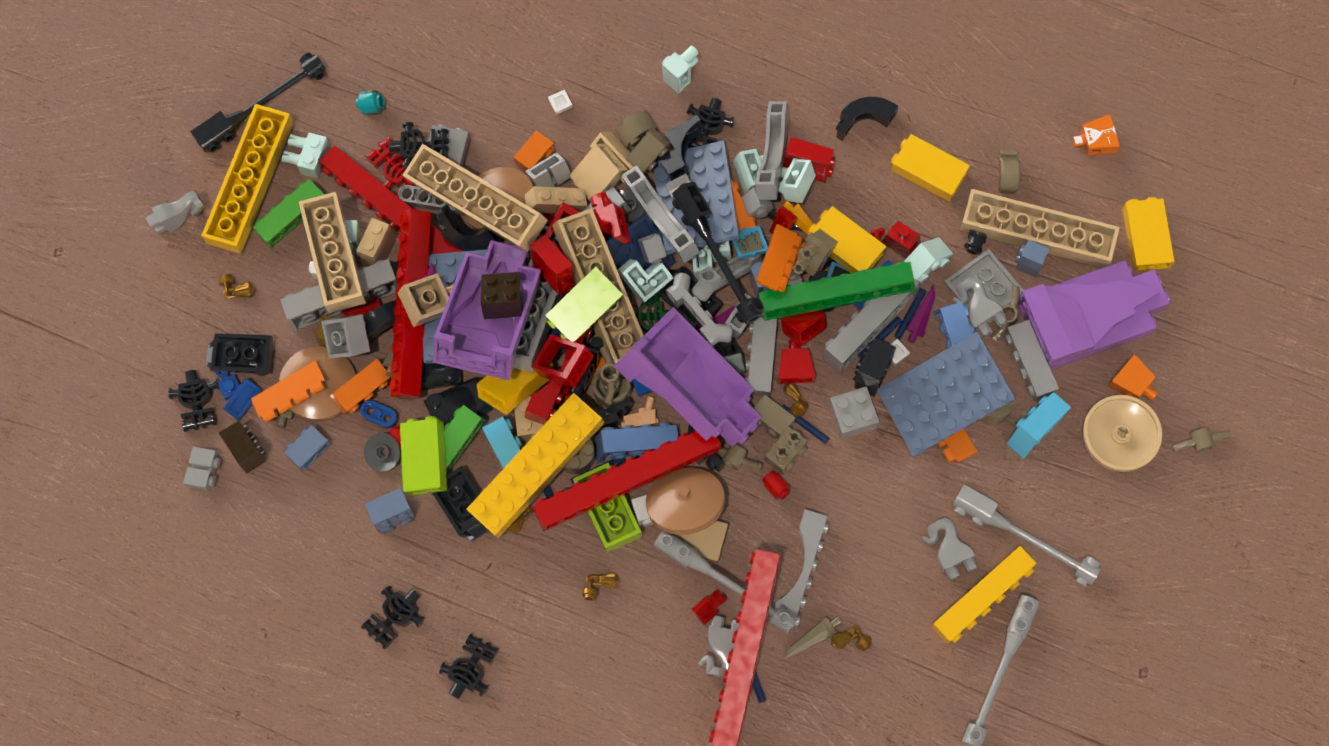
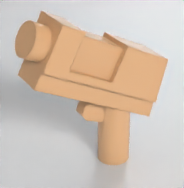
(645, 416)

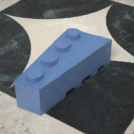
(954, 323)
(632, 441)

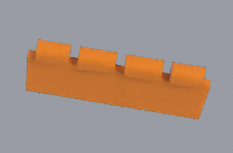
(779, 259)
(293, 387)
(958, 446)

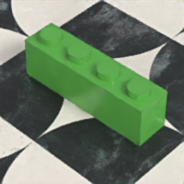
(286, 215)
(460, 433)

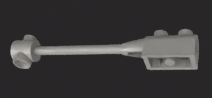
(984, 511)
(690, 558)
(1016, 634)

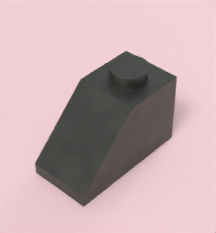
(731, 354)

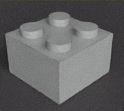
(345, 336)
(853, 412)

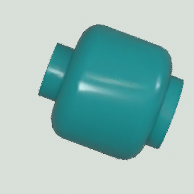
(370, 102)

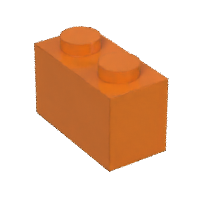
(534, 151)

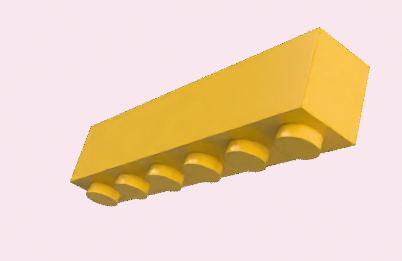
(983, 595)

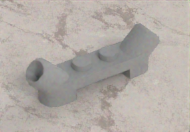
(713, 279)
(710, 331)

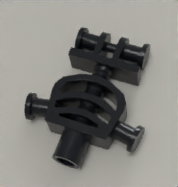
(712, 121)
(409, 149)
(596, 344)
(197, 389)
(407, 601)
(460, 684)

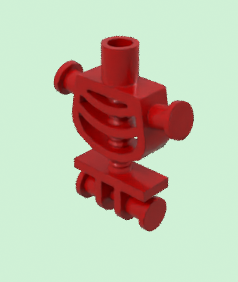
(395, 175)

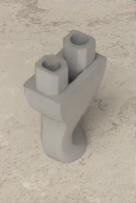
(172, 215)
(981, 308)
(951, 551)
(721, 644)

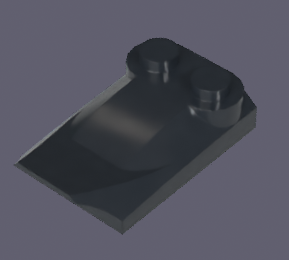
(712, 305)
(240, 353)
(439, 376)
(447, 402)
(455, 502)

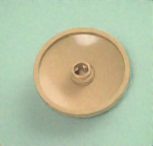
(1122, 433)

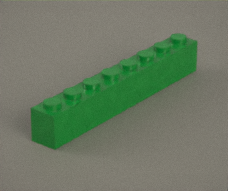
(838, 291)

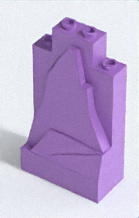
(1093, 312)
(468, 339)
(692, 379)

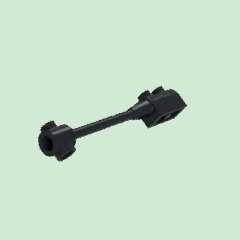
(222, 128)
(695, 213)

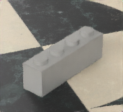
(762, 355)
(1031, 360)

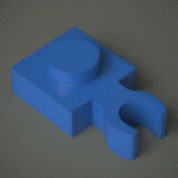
(228, 384)

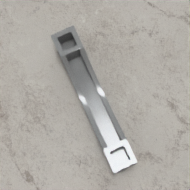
(776, 134)
(660, 215)
(810, 531)

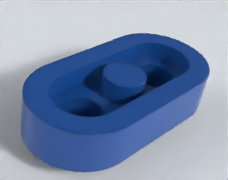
(379, 414)

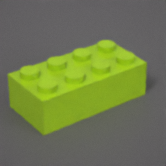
(612, 520)

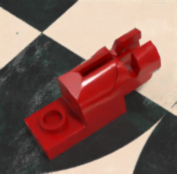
(610, 217)

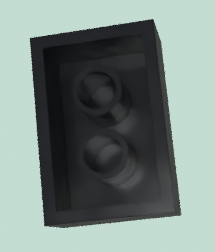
(874, 365)

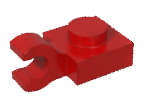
(706, 608)

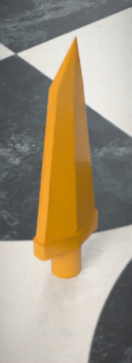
(802, 220)

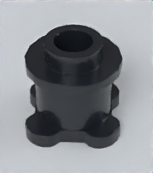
(975, 242)

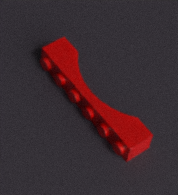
(543, 401)

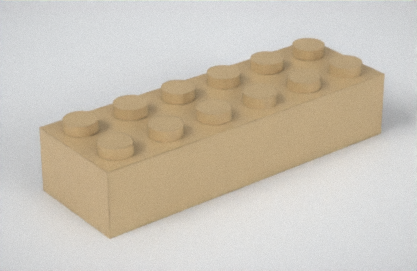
(332, 252)

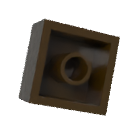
(501, 295)
(243, 446)

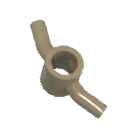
(1012, 306)
(609, 383)
(1202, 440)
(735, 456)

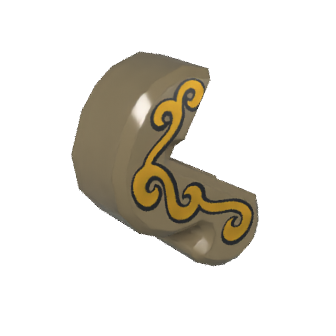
(1009, 170)

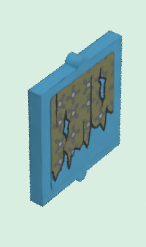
(750, 243)

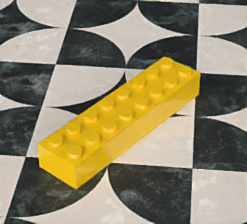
(247, 179)
(535, 465)

